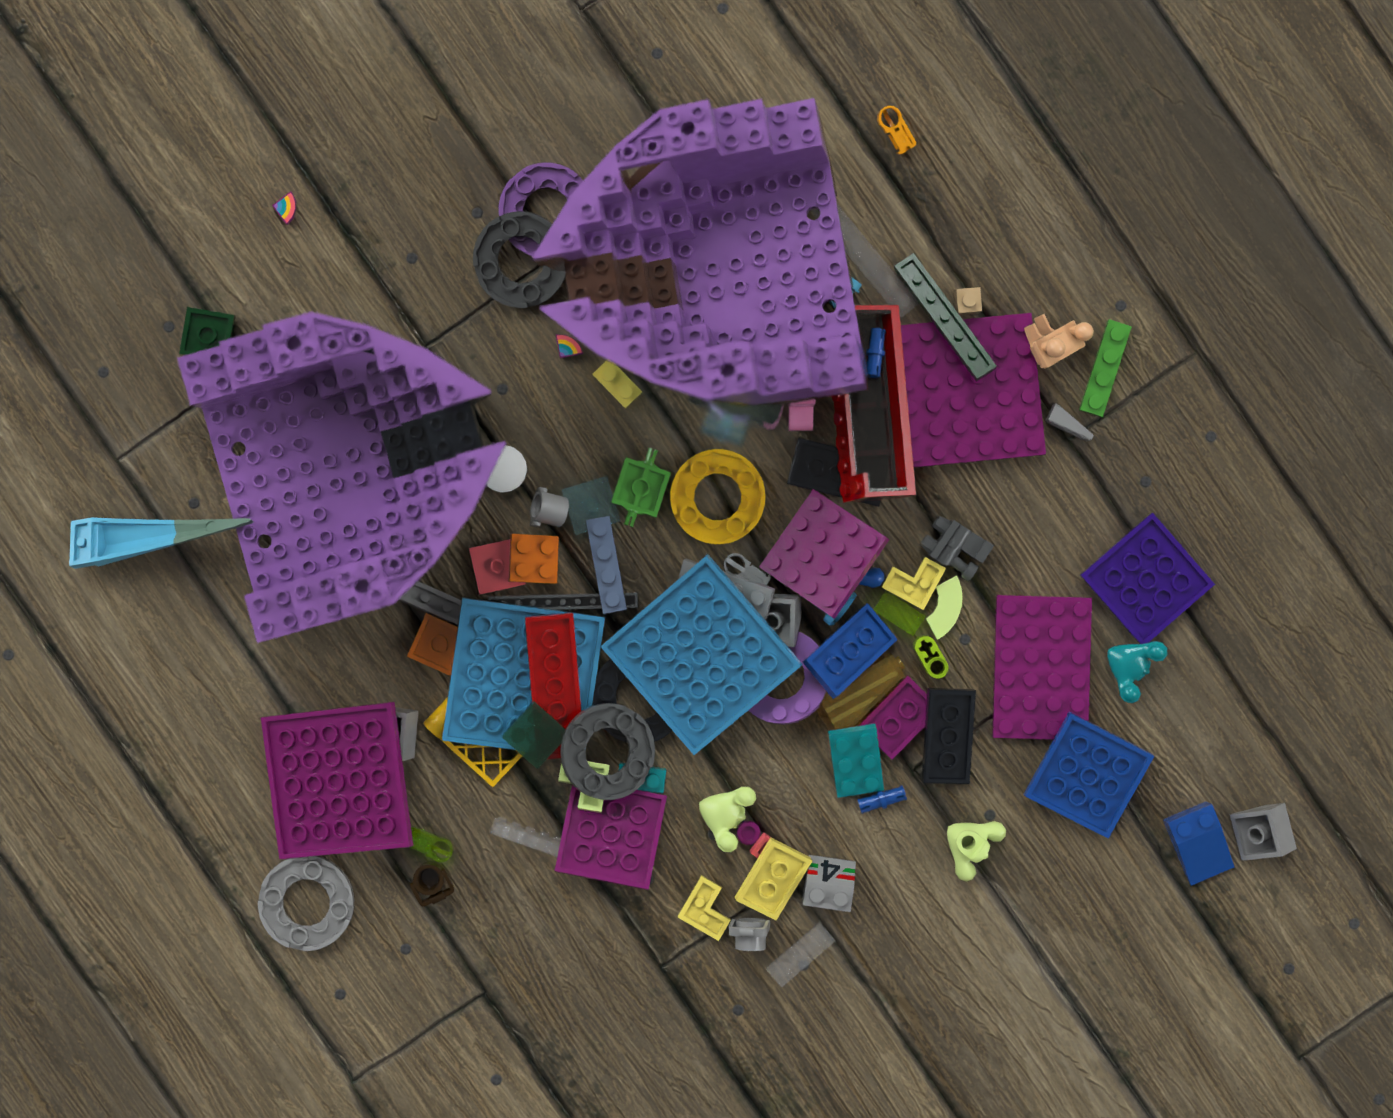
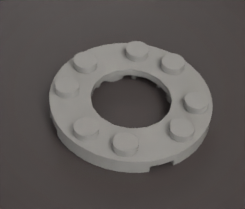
(299, 936)

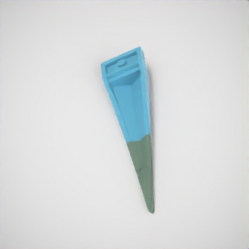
(111, 539)

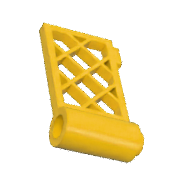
(435, 725)

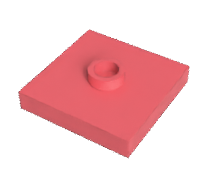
(492, 567)

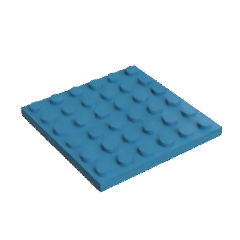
(701, 654)
(492, 669)

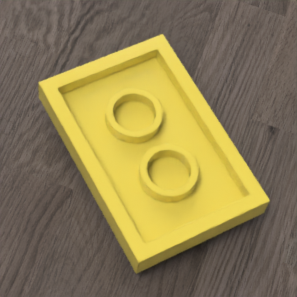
(773, 878)

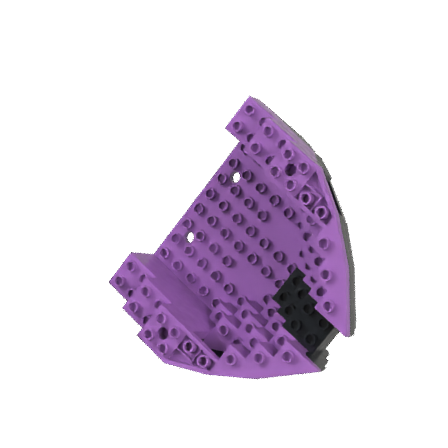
(350, 464)

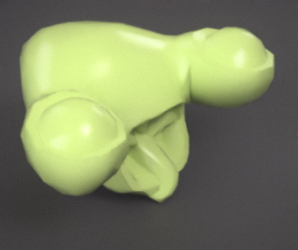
(726, 812)
(970, 843)

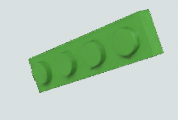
(1105, 368)

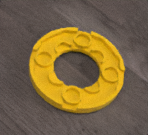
(717, 462)

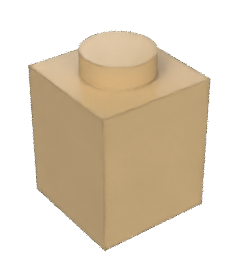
(968, 301)

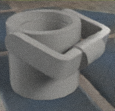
(548, 508)
(749, 933)

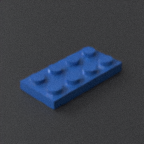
(850, 650)

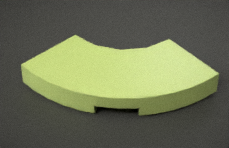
(947, 608)

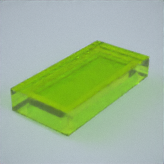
(899, 613)

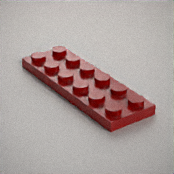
(554, 667)

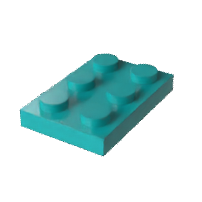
(856, 760)

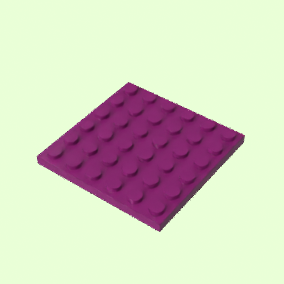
(967, 419)
(337, 781)

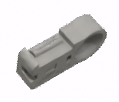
(748, 572)

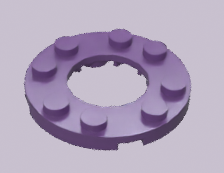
(528, 181)
(799, 705)

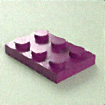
(899, 716)

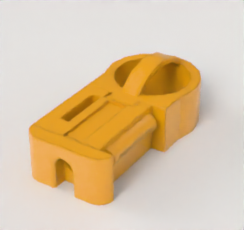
(899, 133)

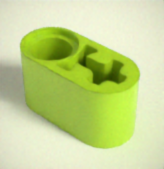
(932, 649)

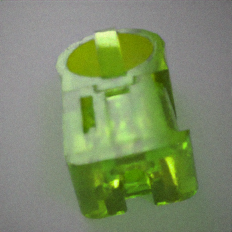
(424, 842)

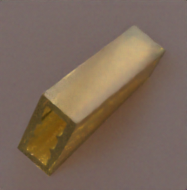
(863, 692)

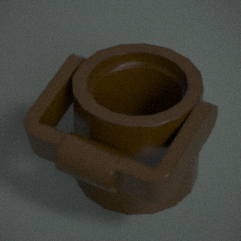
(429, 880)

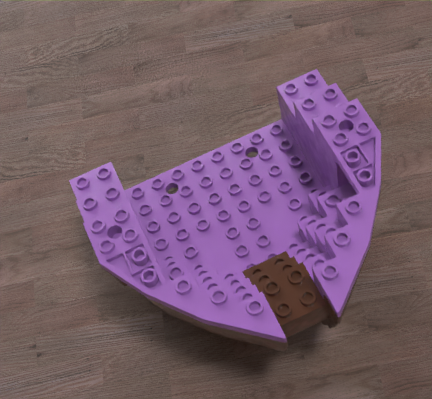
(708, 257)

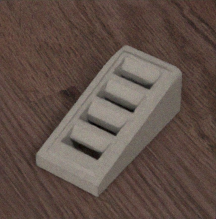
(1064, 421)

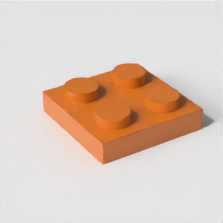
(533, 558)
(435, 644)

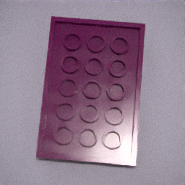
(1040, 664)

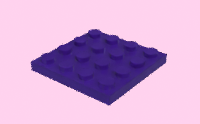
(1147, 579)

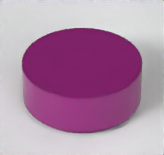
(748, 832)

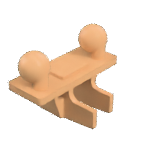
(1054, 345)

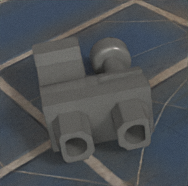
(953, 541)

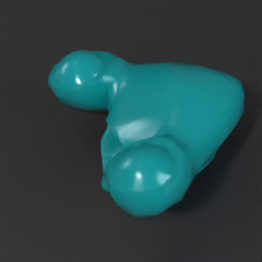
(1131, 663)

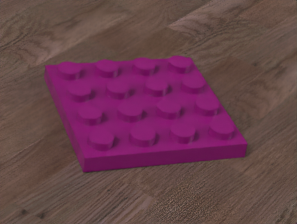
(824, 553)
(612, 844)

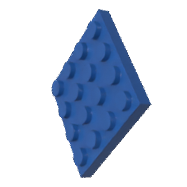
(1088, 775)

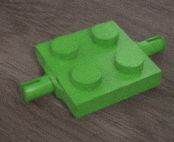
(640, 487)

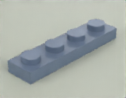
(606, 565)

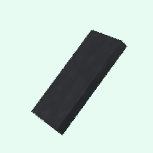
(817, 468)
(948, 736)

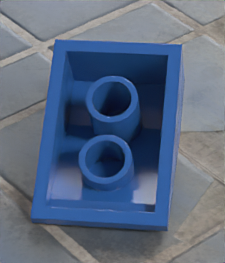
(1199, 842)

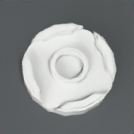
(509, 471)

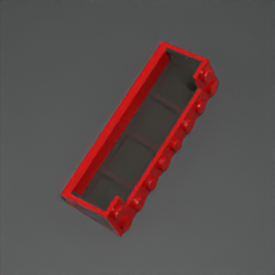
(875, 422)

